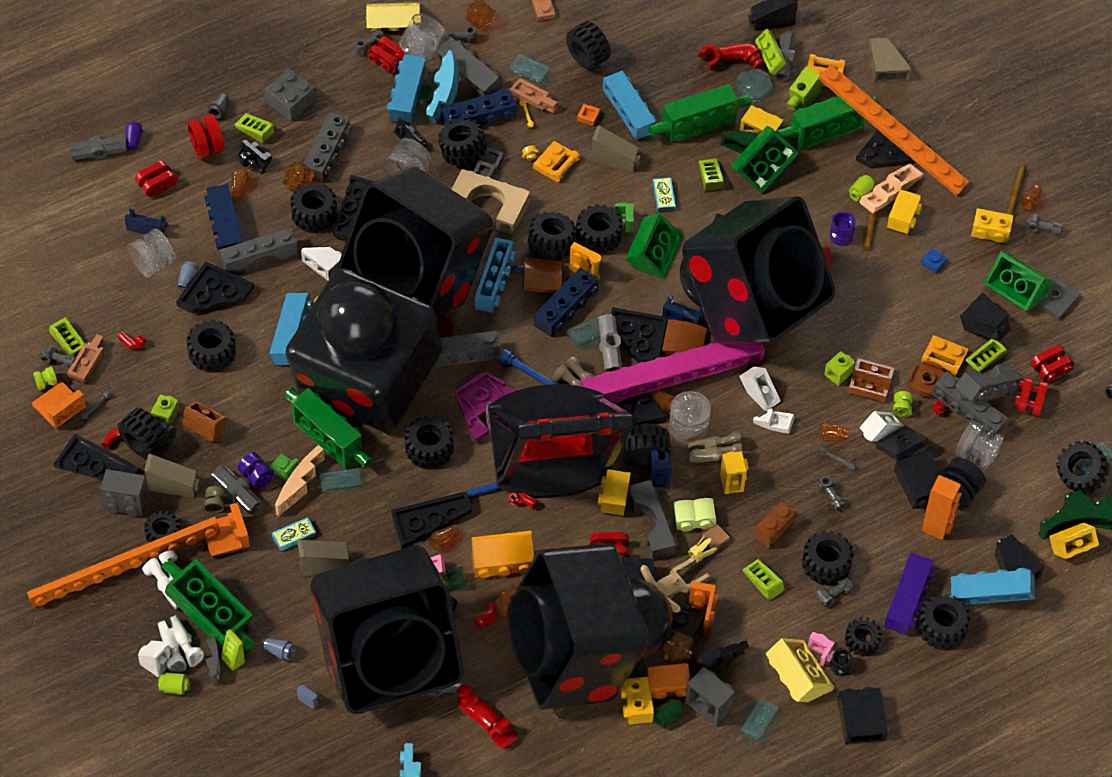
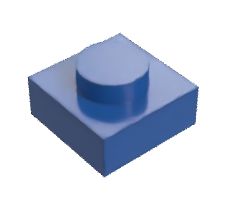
(933, 260)

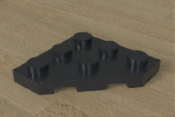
(882, 151)
(213, 288)
(640, 333)
(718, 656)

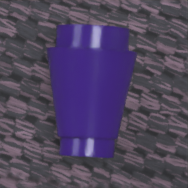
(133, 135)

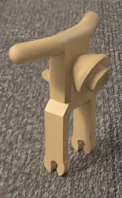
(673, 583)

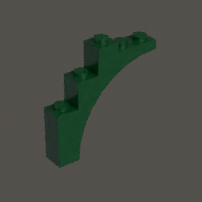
(1076, 510)

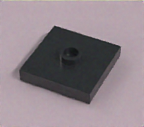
(902, 443)

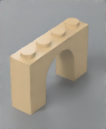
(514, 199)

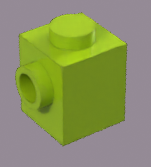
(839, 368)
(165, 409)

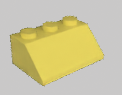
(390, 15)
(799, 670)

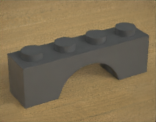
(278, 244)
(979, 386)
(645, 500)

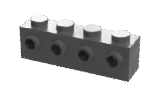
(470, 69)
(327, 146)
(469, 349)
(976, 410)

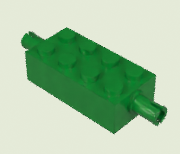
(699, 113)
(822, 122)
(327, 428)
(207, 602)

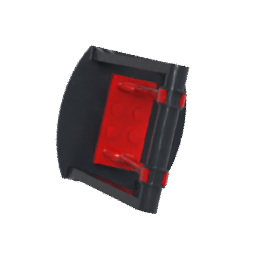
(555, 438)

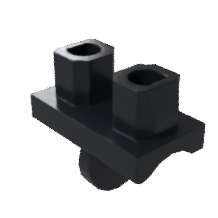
(251, 155)

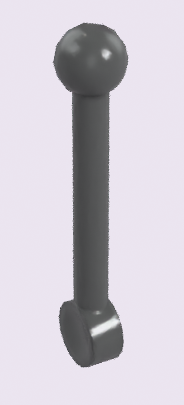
(84, 416)
(823, 451)

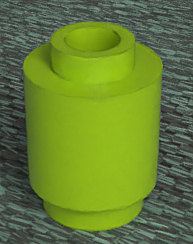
(861, 187)
(173, 683)

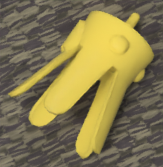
(697, 551)

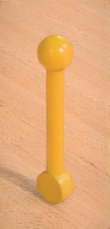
(530, 124)

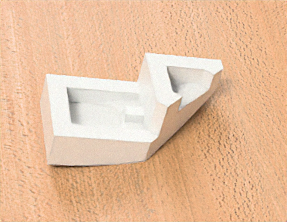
(775, 421)

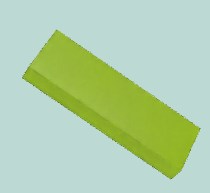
(770, 51)

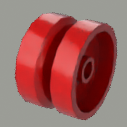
(205, 136)

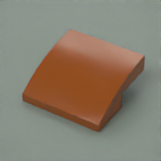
(542, 275)
(682, 336)
(871, 380)

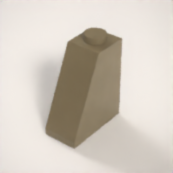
(887, 62)
(614, 151)
(170, 478)
(322, 556)

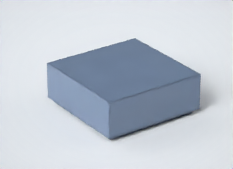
(307, 696)

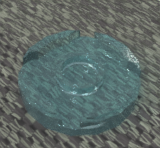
(754, 83)

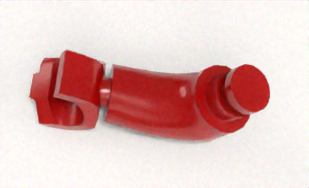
(745, 51)
(477, 709)

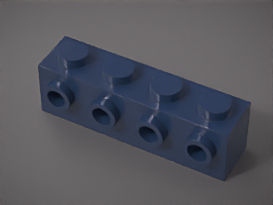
(483, 109)
(223, 216)
(566, 302)

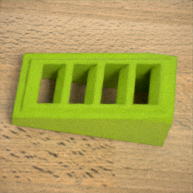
(261, 136)
(715, 184)
(61, 324)
(1001, 352)
(772, 588)
(233, 651)

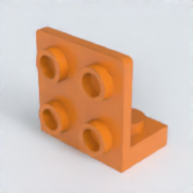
(59, 404)
(232, 534)
(704, 596)

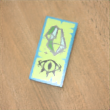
(664, 194)
(288, 536)

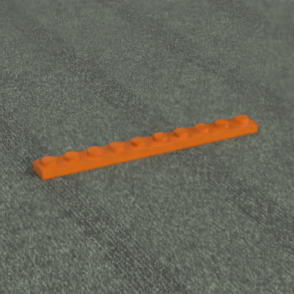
(893, 130)
(123, 562)

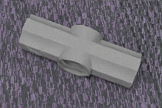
(608, 333)

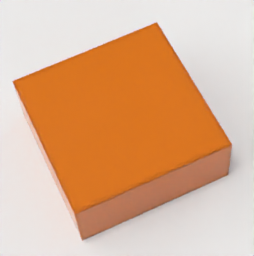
(588, 115)

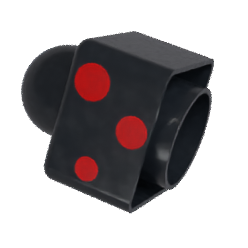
(418, 238)
(757, 271)
(365, 348)
(584, 624)
(387, 629)

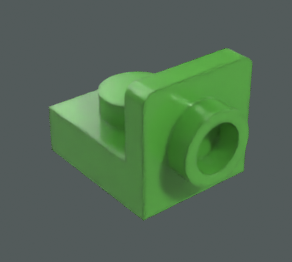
(626, 212)
(284, 466)

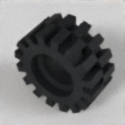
(160, 520)
(863, 626)

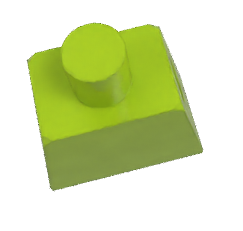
(804, 89)

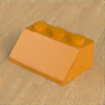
(502, 554)

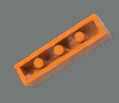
(942, 507)

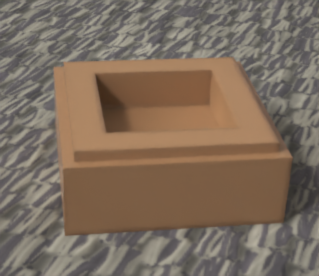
(717, 536)

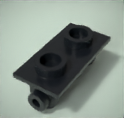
(405, 130)

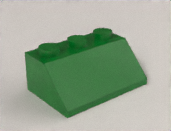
(764, 159)
(654, 246)
(1018, 281)

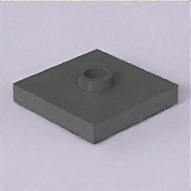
(1058, 299)

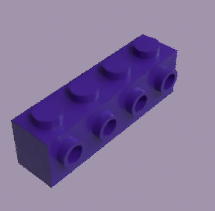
(908, 594)

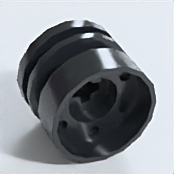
(969, 476)

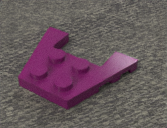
(473, 398)

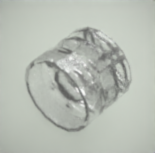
(422, 36)
(405, 155)
(151, 253)
(689, 416)
(981, 446)

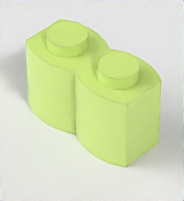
(694, 514)

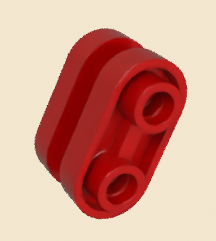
(386, 54)
(156, 178)
(1052, 363)
(1023, 402)
(618, 539)

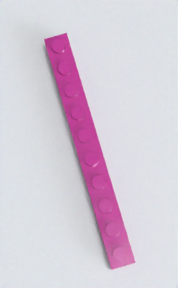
(674, 369)

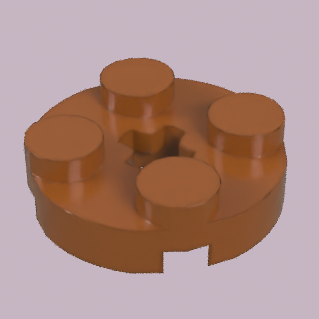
(918, 372)

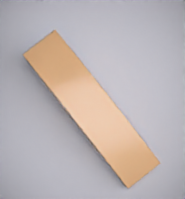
(888, 190)
(296, 485)

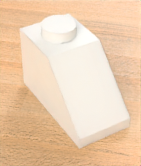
(322, 260)
(760, 387)
(880, 425)
(155, 657)

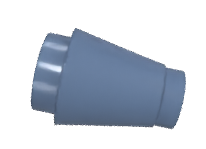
(187, 273)
(280, 648)

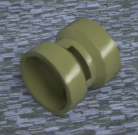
(214, 500)

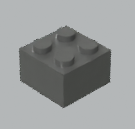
(290, 94)
(124, 492)
(710, 696)

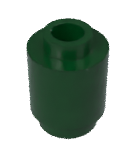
(668, 712)

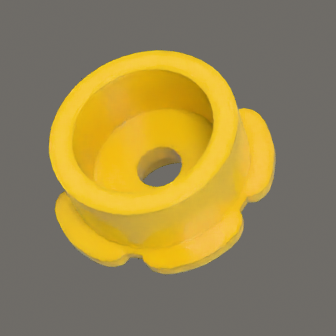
(530, 153)

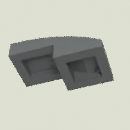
(489, 163)
(213, 663)

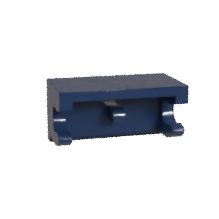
(144, 224)
(680, 312)
(660, 471)

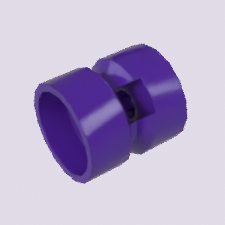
(842, 228)
(256, 471)

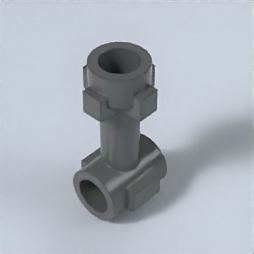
(470, 35)
(362, 45)
(1034, 223)
(50, 353)
(825, 487)
(826, 597)

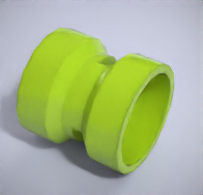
(45, 378)
(902, 405)

